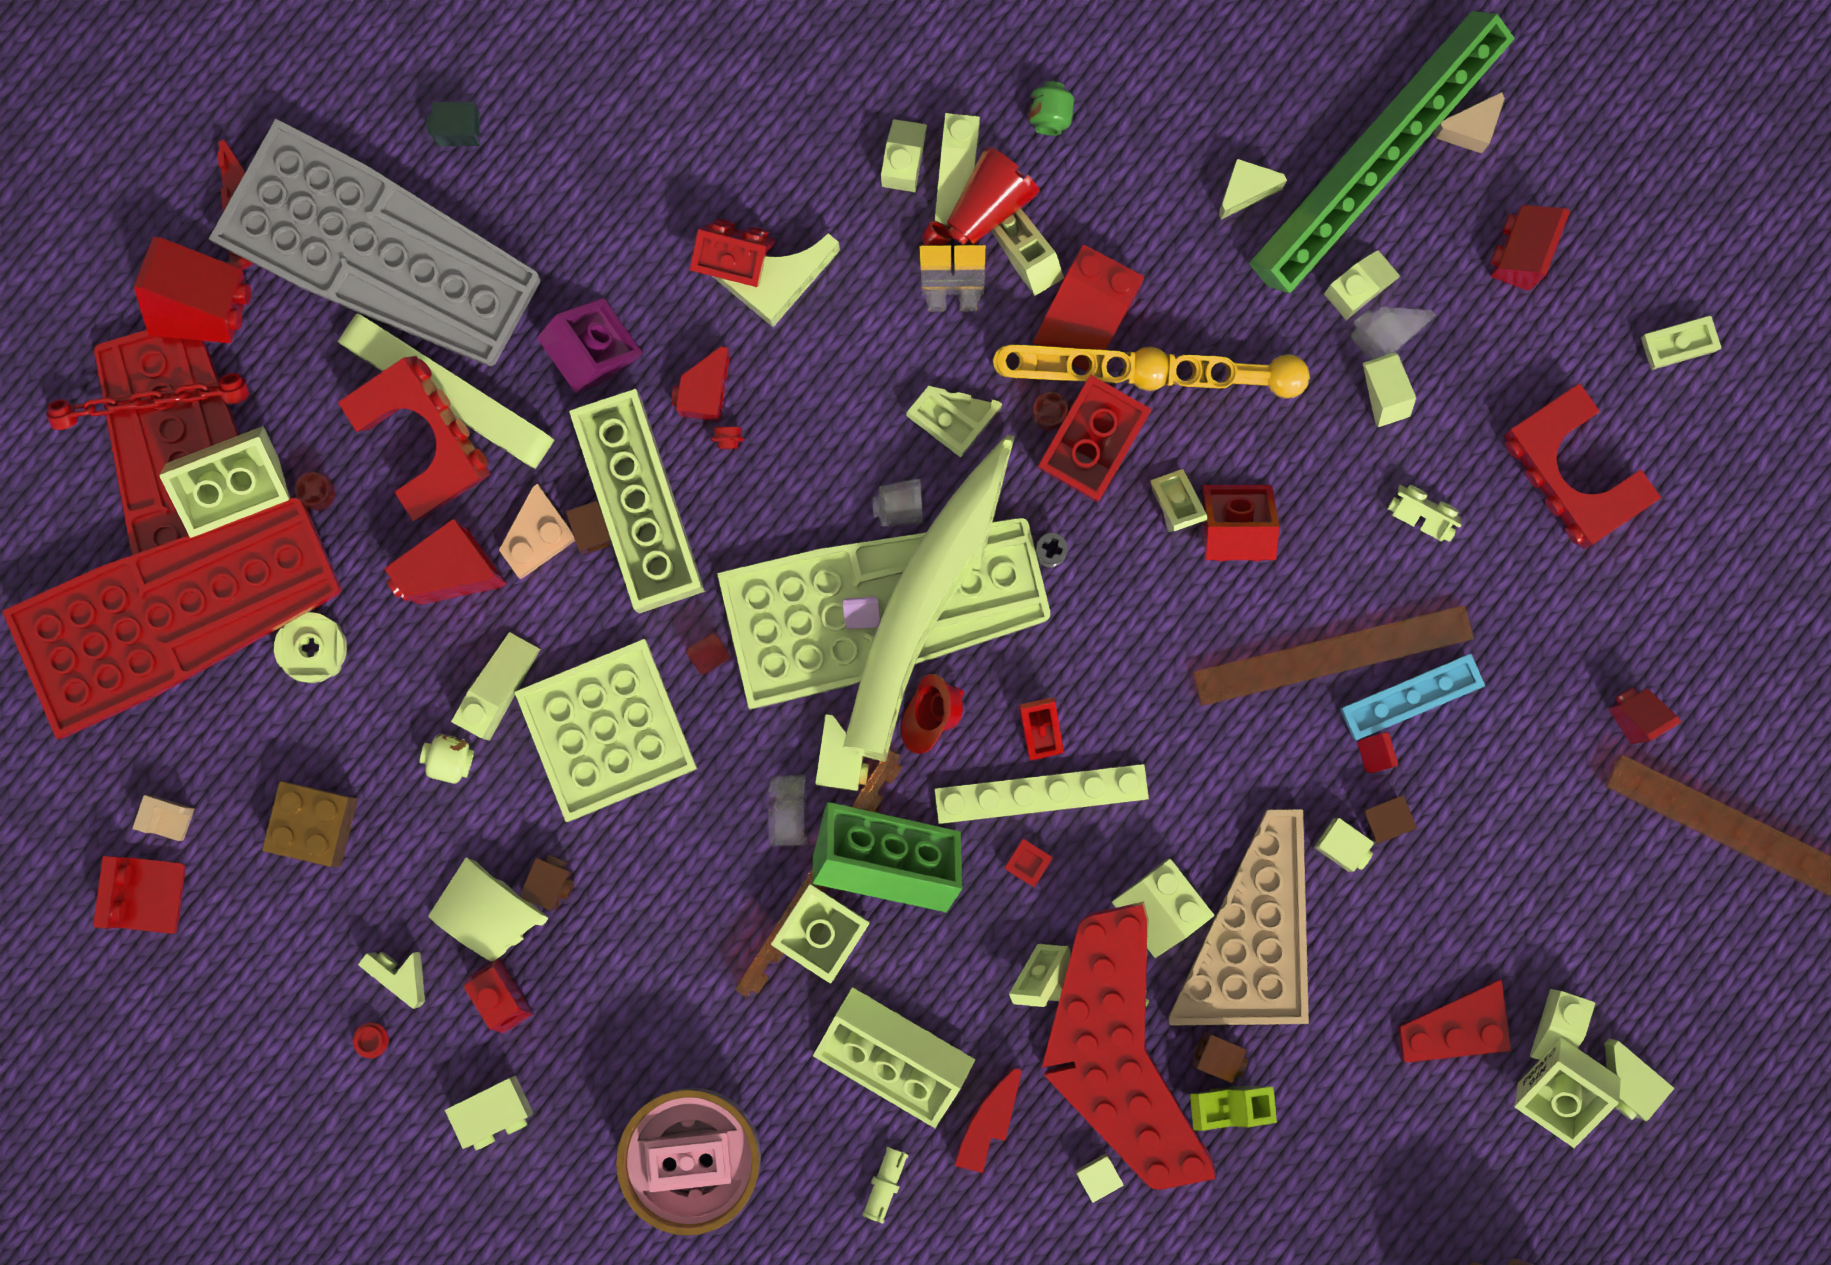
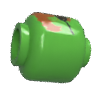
(1051, 108)

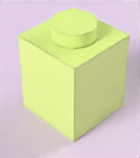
(1345, 845)

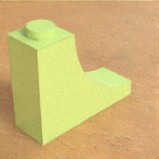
(784, 280)

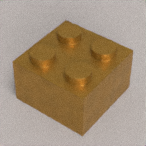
(310, 824)

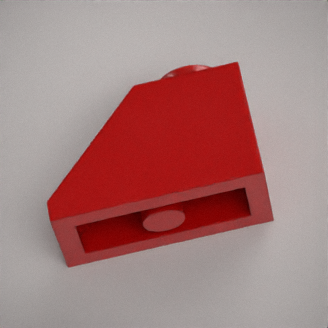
(703, 388)
(1642, 715)

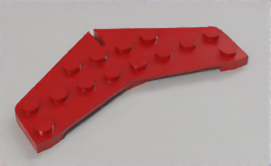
(1113, 1076)

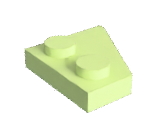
(952, 417)

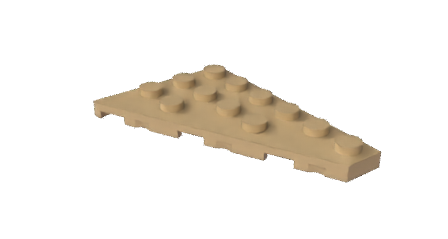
(1257, 945)

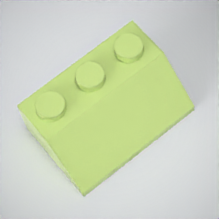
(225, 482)

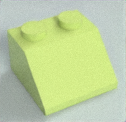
(1171, 906)
(820, 933)

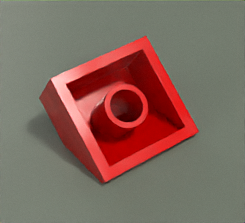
(1528, 245)
(1240, 522)

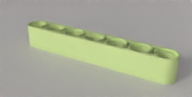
(467, 402)

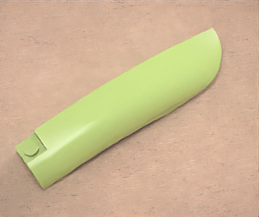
(930, 579)

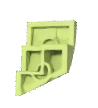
(484, 912)

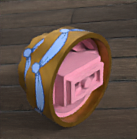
(684, 1127)

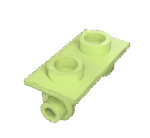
(1438, 517)

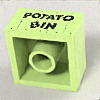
(1568, 1092)

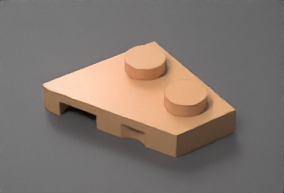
(535, 534)

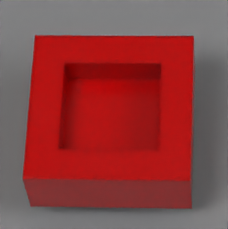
(1028, 863)

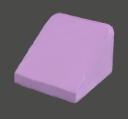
(861, 612)

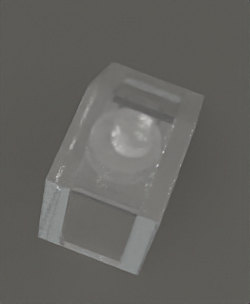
(1388, 329)
(899, 504)
(787, 810)

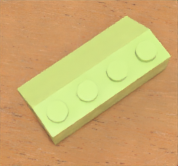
(894, 1057)

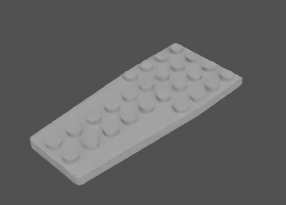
(373, 247)

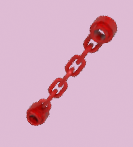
(230, 387)

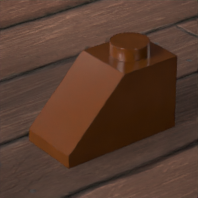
(1219, 1057)

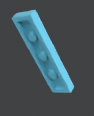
(1412, 697)

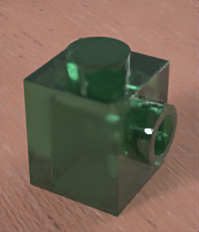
(454, 124)

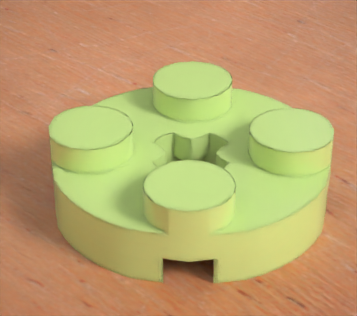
(297, 633)

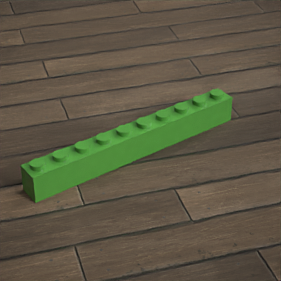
(1381, 151)

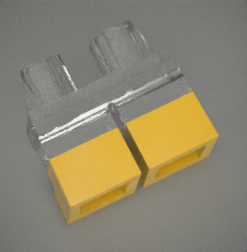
(967, 278)

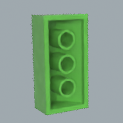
(888, 857)

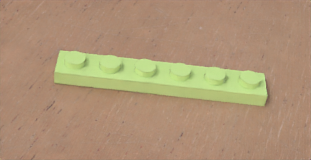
(1041, 794)

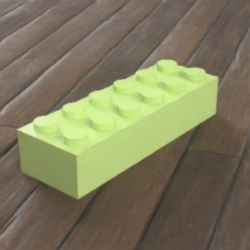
(637, 501)

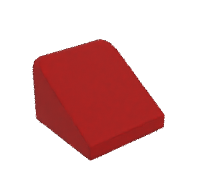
(1377, 753)

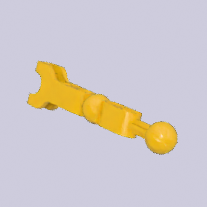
(1153, 368)

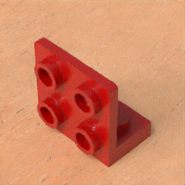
(731, 252)
(139, 894)

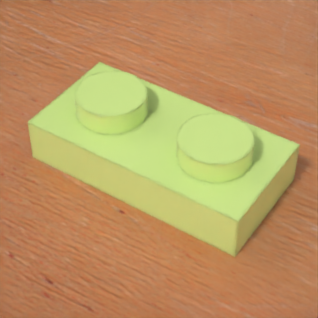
(1681, 342)

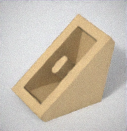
(1473, 126)

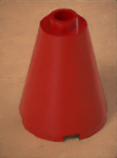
(989, 197)

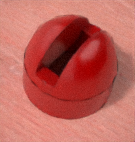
(936, 234)

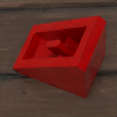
(1041, 728)

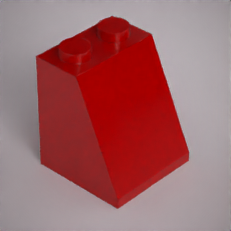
(190, 294)
(443, 567)

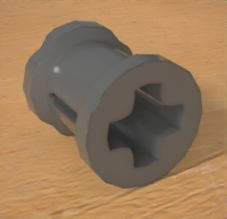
(1045, 541)

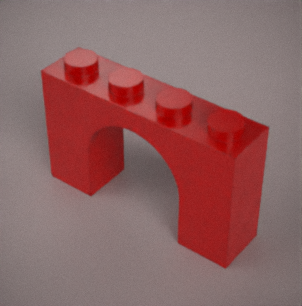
(456, 461)
(1585, 515)

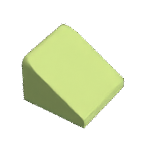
(1099, 1177)

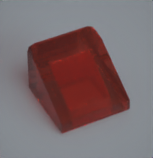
(708, 653)

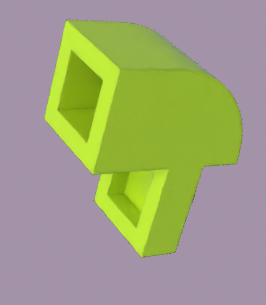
(1233, 1107)

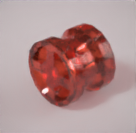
(1054, 406)
(309, 485)

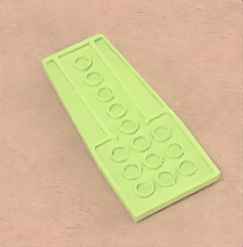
(792, 621)

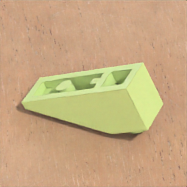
(956, 161)
(1028, 252)
(496, 687)

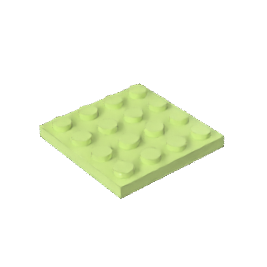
(606, 730)

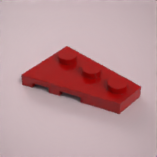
(1460, 1028)

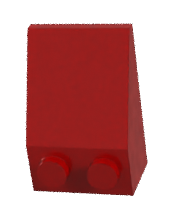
(1089, 305)
(1094, 439)

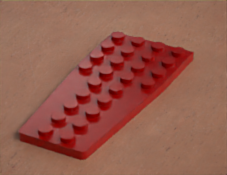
(157, 435)
(168, 613)

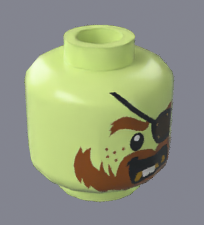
(447, 758)

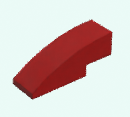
(989, 1122)

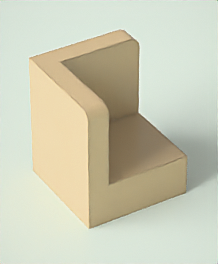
(163, 818)

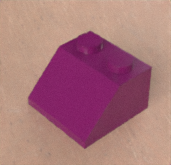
(588, 344)

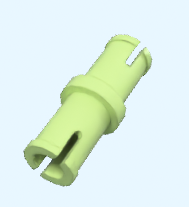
(885, 1185)

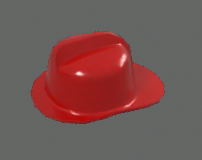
(931, 711)

